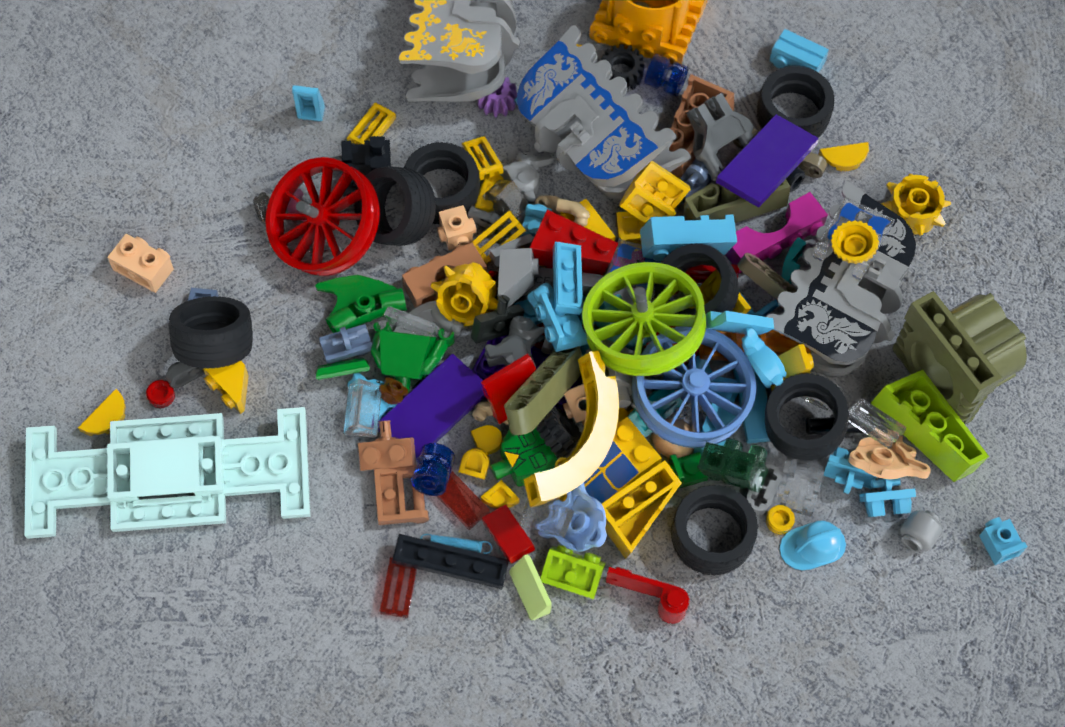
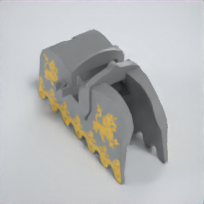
(461, 47)

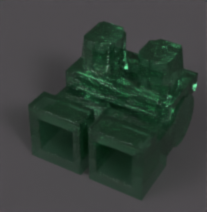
(733, 465)

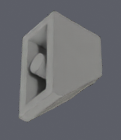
(516, 272)

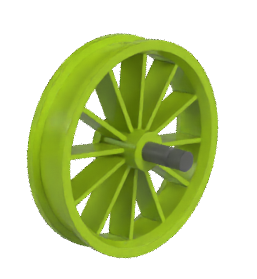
(644, 318)

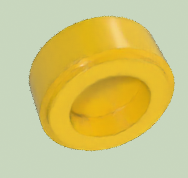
(780, 519)

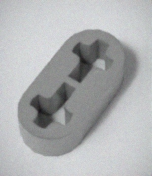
(768, 491)

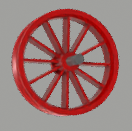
(322, 216)

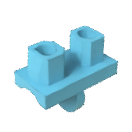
(845, 473)
(875, 501)

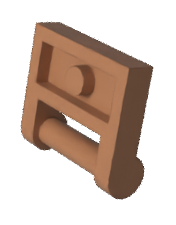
(391, 497)

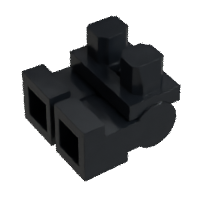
(365, 157)

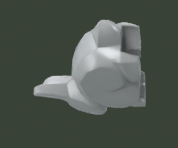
(525, 173)

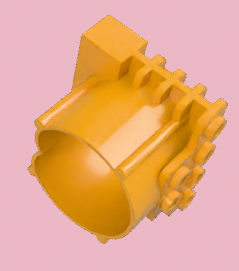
(660, 30)

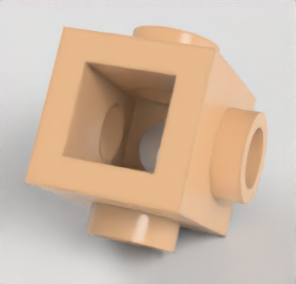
(455, 227)
(573, 398)

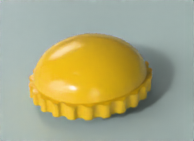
(854, 242)

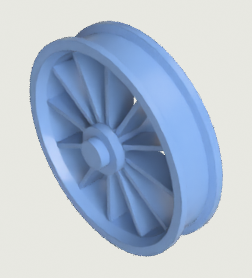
(695, 387)

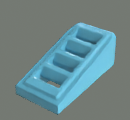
(308, 103)

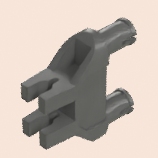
(715, 127)

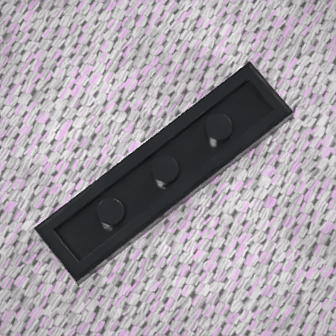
(450, 561)

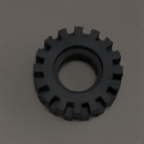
(629, 58)
(559, 432)

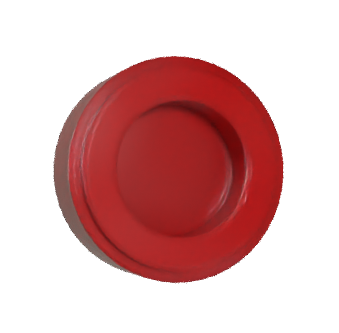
(160, 394)

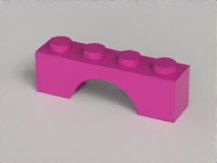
(803, 219)

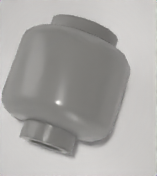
(921, 530)

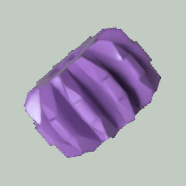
(500, 100)

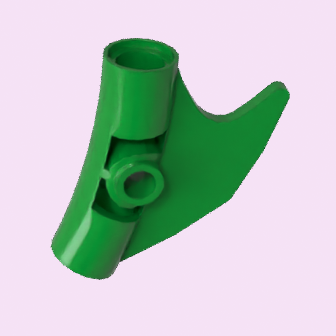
(360, 300)

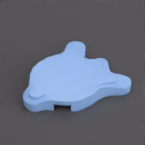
(587, 523)

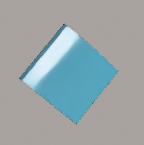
(738, 322)

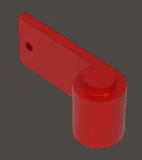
(673, 599)

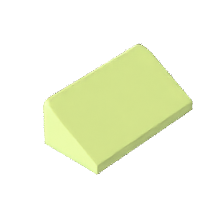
(530, 588)

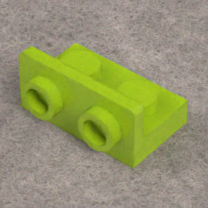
(573, 571)

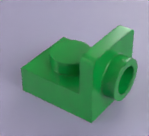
(687, 470)

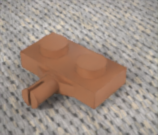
(386, 451)

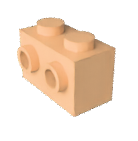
(141, 262)

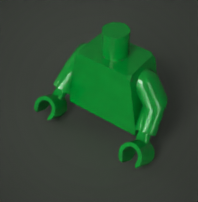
(408, 354)

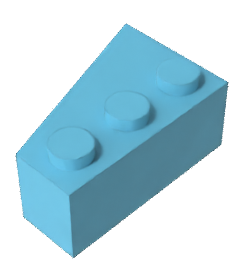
(665, 234)

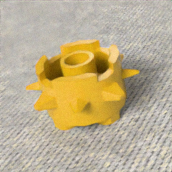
(917, 202)
(465, 293)

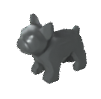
(520, 340)

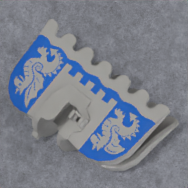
(590, 120)

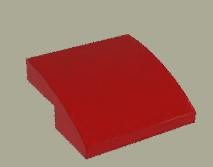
(504, 384)

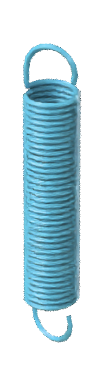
(471, 545)

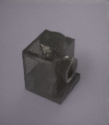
(506, 198)

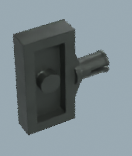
(495, 323)

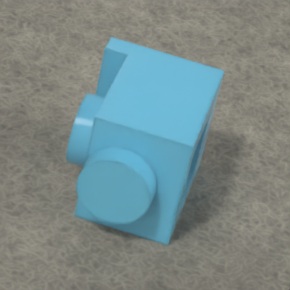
(999, 548)

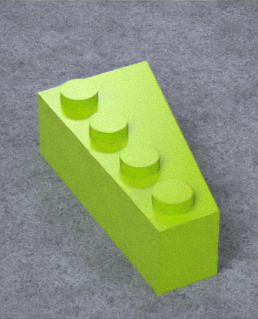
(932, 424)

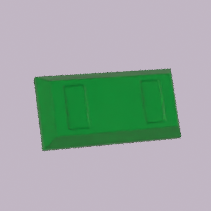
(342, 368)

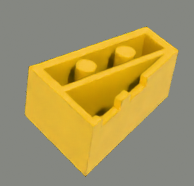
(638, 505)

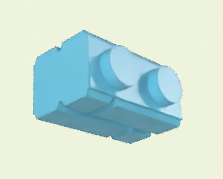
(797, 51)

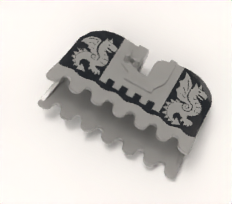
(842, 314)

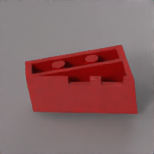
(595, 249)

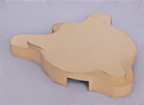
(888, 463)

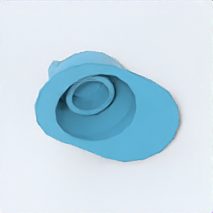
(812, 545)

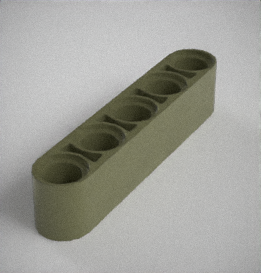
(542, 390)

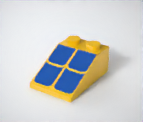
(624, 463)

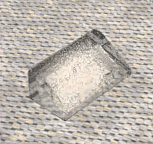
(362, 409)

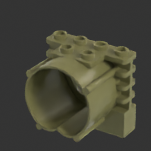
(961, 348)

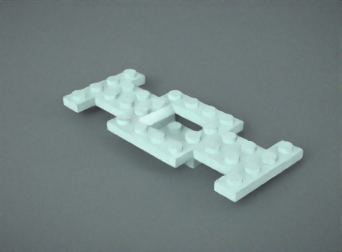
(166, 459)

